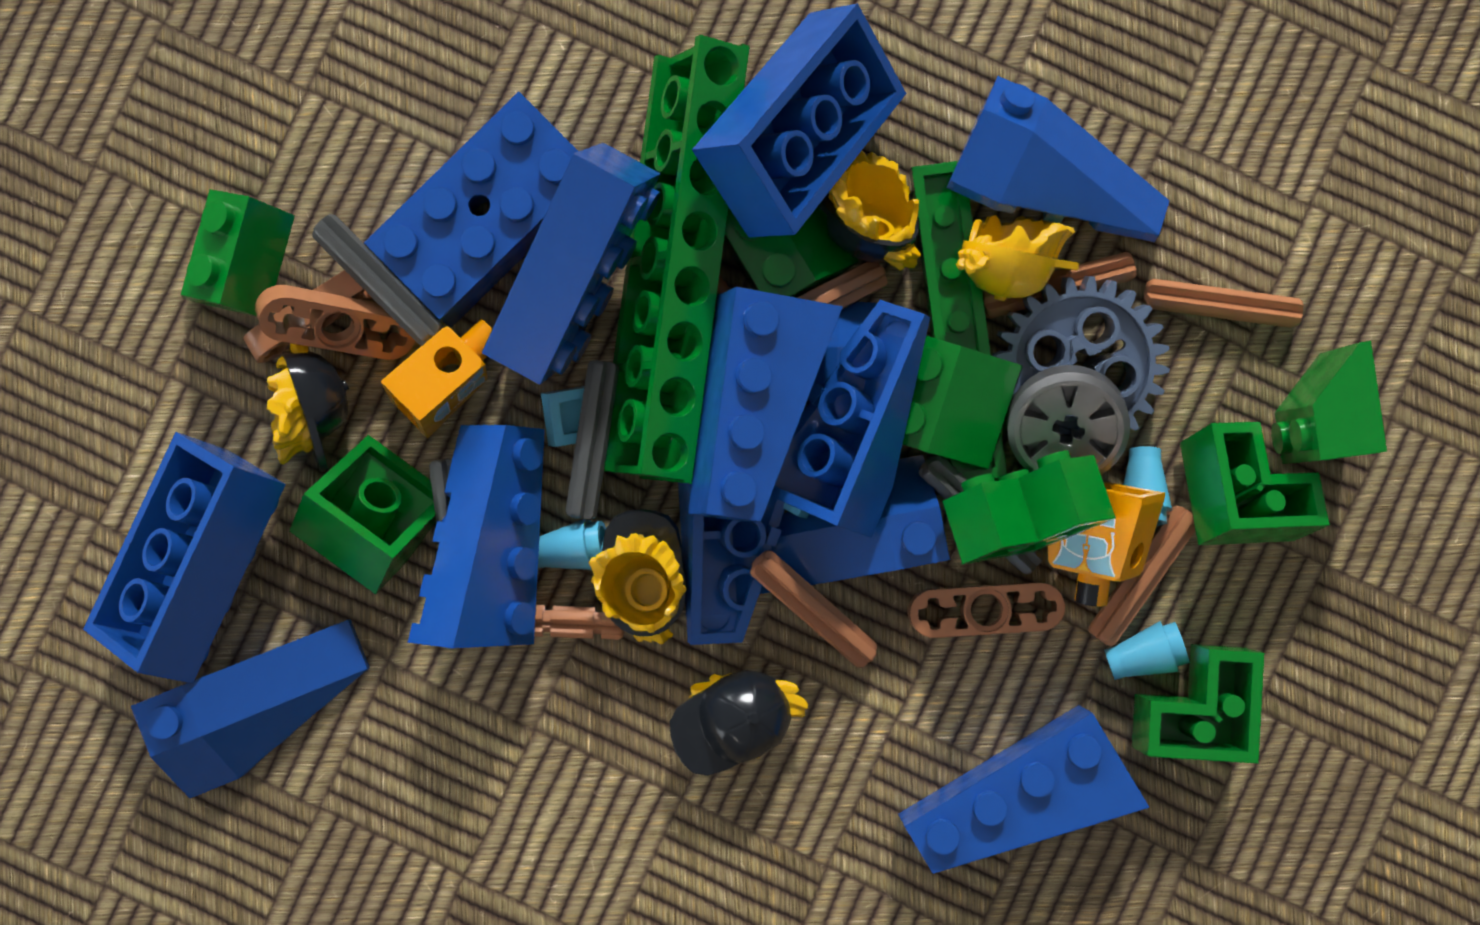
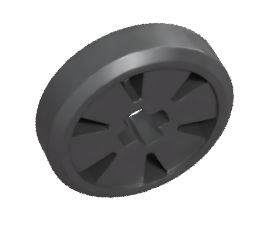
(1062, 392)

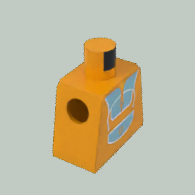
(429, 394)
(1112, 549)

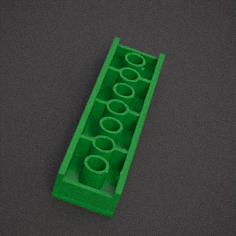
(673, 269)

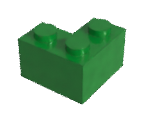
(1238, 497)
(1028, 509)
(1218, 716)

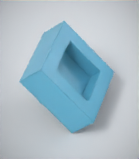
(562, 415)

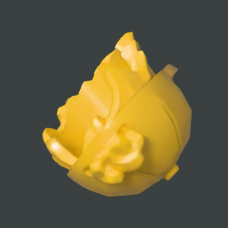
(1014, 256)

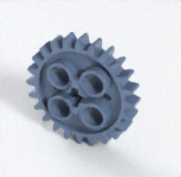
(1063, 319)

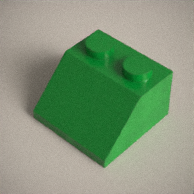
(236, 252)
(788, 262)
(960, 402)
(1332, 409)
(367, 514)

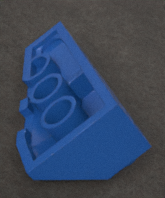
(1043, 161)
(856, 424)
(905, 537)
(718, 569)
(239, 714)

